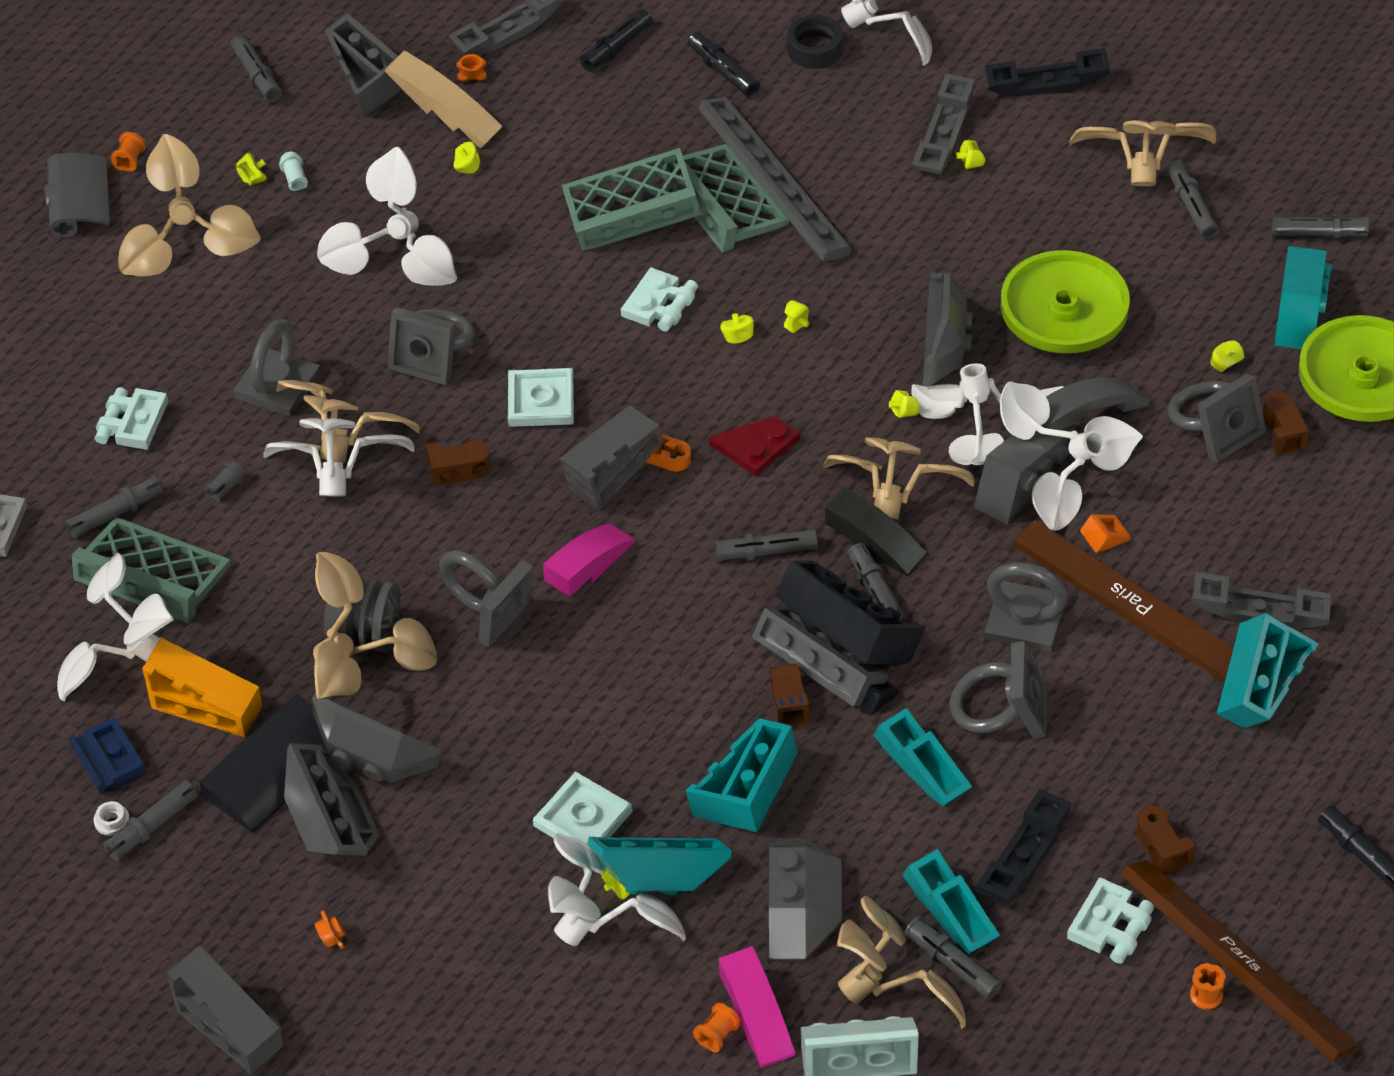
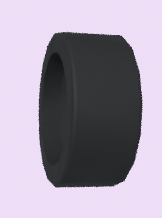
(815, 57)

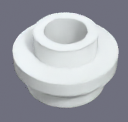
(107, 811)

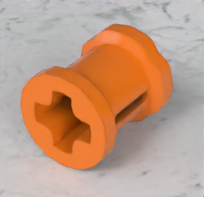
(129, 149)
(1207, 986)
(717, 1027)

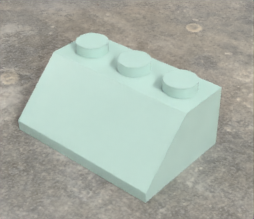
(861, 1048)

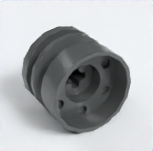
(370, 617)

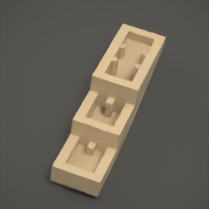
(437, 93)

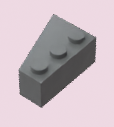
(362, 63)
(610, 456)
(1012, 471)
(223, 1010)

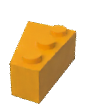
(199, 690)

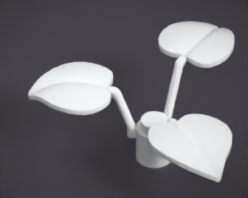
(863, 11)
(393, 181)
(942, 401)
(1103, 440)
(332, 474)
(139, 636)
(582, 913)

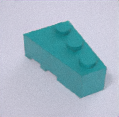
(1302, 295)
(1261, 669)
(747, 779)

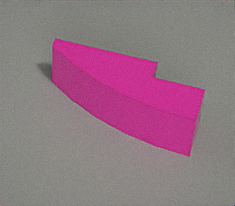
(585, 558)
(756, 1006)

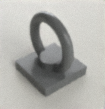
(425, 342)
(270, 366)
(1227, 417)
(502, 600)
(1024, 610)
(1024, 690)

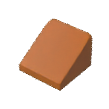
(1104, 532)

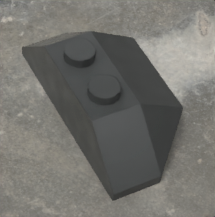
(945, 328)
(370, 744)
(326, 803)
(802, 898)

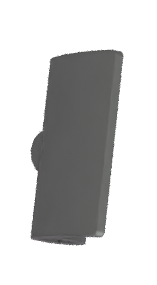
(76, 192)

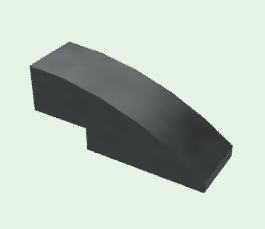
(870, 525)

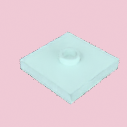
(540, 397)
(582, 810)

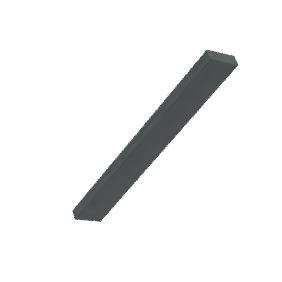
(774, 179)

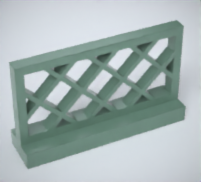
(636, 216)
(719, 220)
(141, 582)

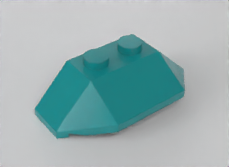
(660, 863)

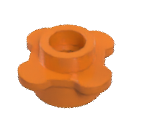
(471, 68)
(330, 930)

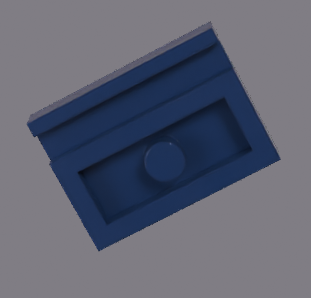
(107, 755)

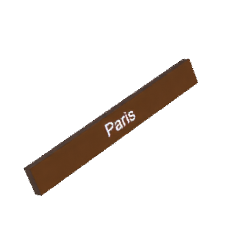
(1126, 599)
(1240, 961)

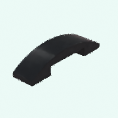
(1047, 79)
(1026, 849)

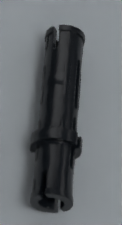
(607, 46)
(702, 46)
(1353, 838)

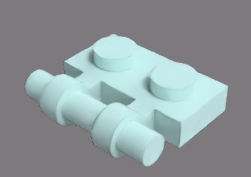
(651, 295)
(139, 421)
(1101, 913)

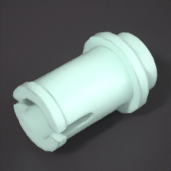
(292, 164)

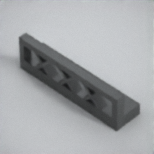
(816, 656)

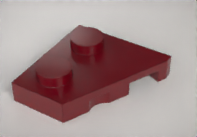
(756, 444)

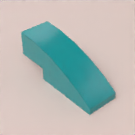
(922, 757)
(950, 902)

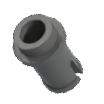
(231, 474)

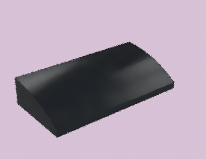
(252, 777)

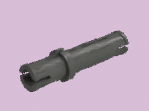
(260, 75)
(1180, 175)
(1328, 226)
(127, 500)
(765, 545)
(871, 577)
(140, 828)
(921, 933)

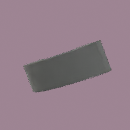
(504, 28)
(946, 124)
(1090, 396)
(1240, 604)

